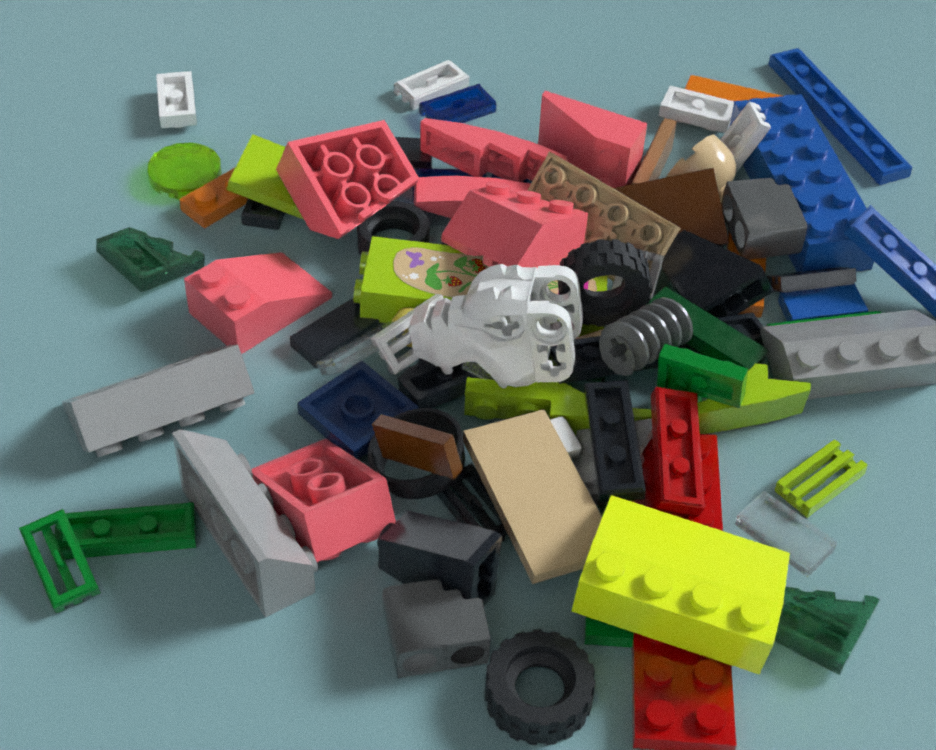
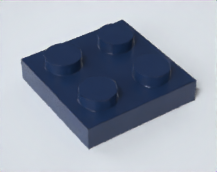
(349, 406)

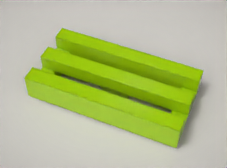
(840, 460)

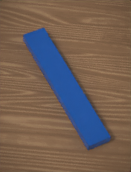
(840, 117)

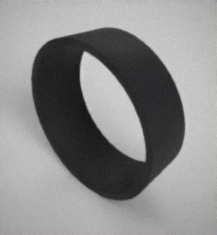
(432, 483)

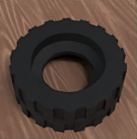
(604, 259)
(532, 722)

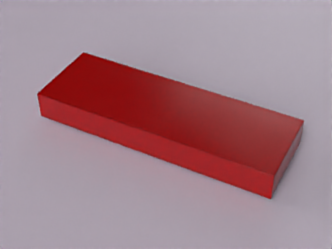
(677, 451)

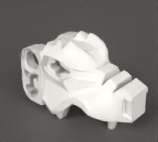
(504, 325)

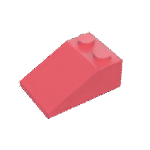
(592, 138)
(252, 297)
(327, 497)

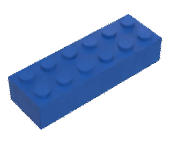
(802, 157)

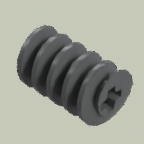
(641, 335)

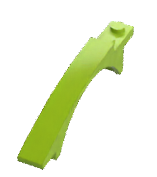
(763, 402)

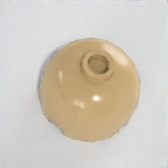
(709, 154)

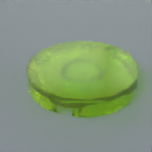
(183, 168)

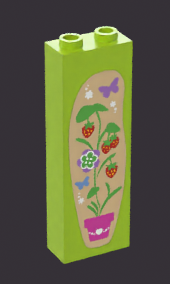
(411, 272)

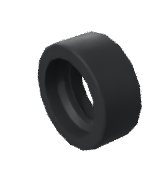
(394, 216)

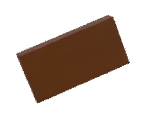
(417, 446)

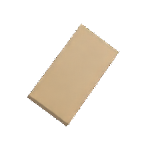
(609, 211)
(535, 493)

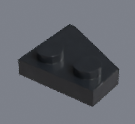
(429, 385)

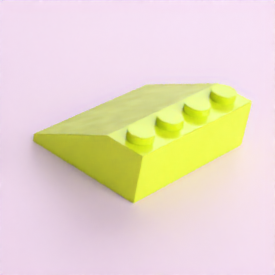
(684, 584)

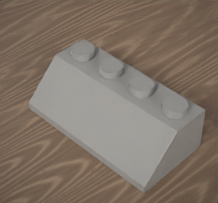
(854, 353)
(158, 398)
(244, 522)

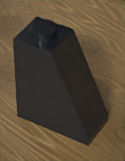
(713, 276)
(436, 548)

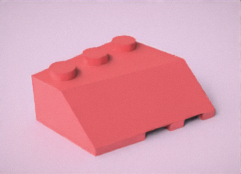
(345, 176)
(515, 227)

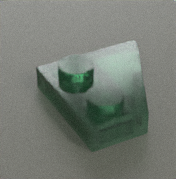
(146, 259)
(823, 626)

